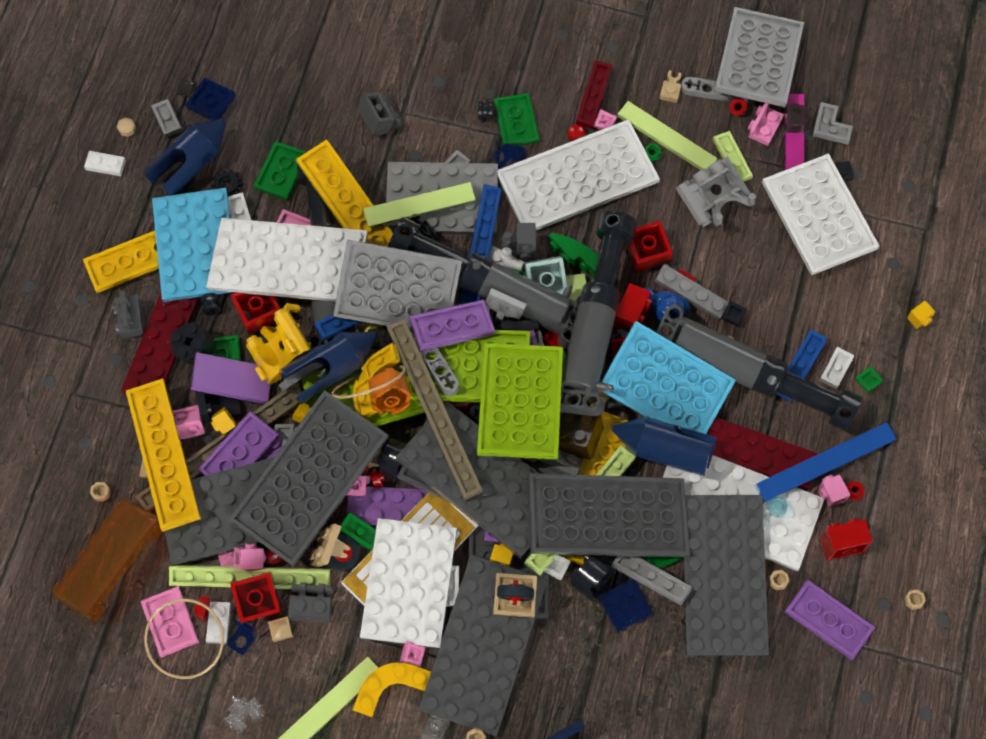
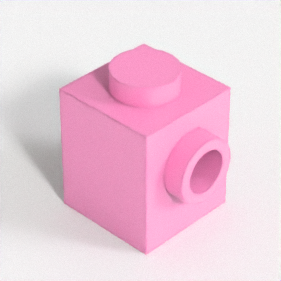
(833, 490)
(249, 557)

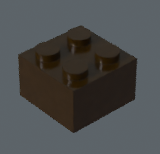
(579, 434)

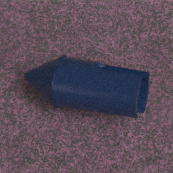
(193, 148)
(339, 358)
(667, 444)

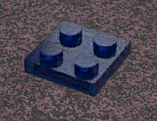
(210, 99)
(625, 605)

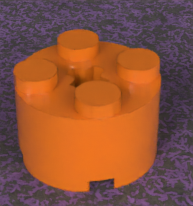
(393, 397)

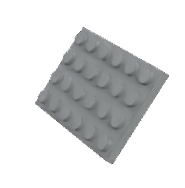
(759, 57)
(417, 178)
(393, 283)

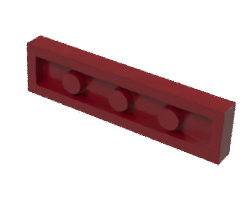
(593, 94)

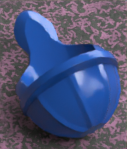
(663, 300)

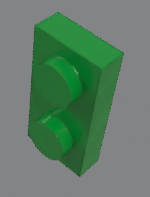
(358, 530)

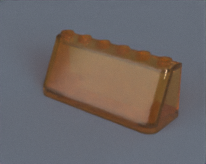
(106, 559)

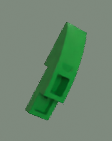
(573, 252)

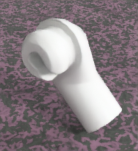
(509, 261)

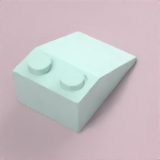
(547, 272)

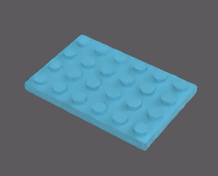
(186, 240)
(666, 381)

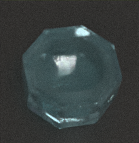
(777, 507)

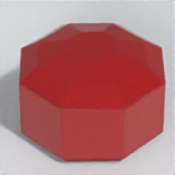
(575, 132)

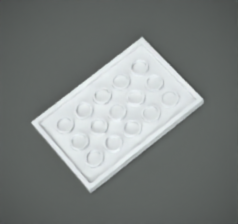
(820, 214)
(408, 583)

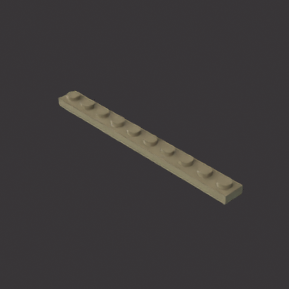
(435, 410)
(268, 413)

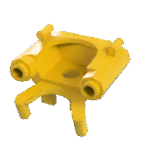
(271, 356)

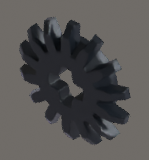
(226, 177)

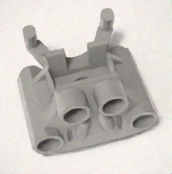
(700, 199)

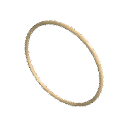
(368, 391)
(146, 643)

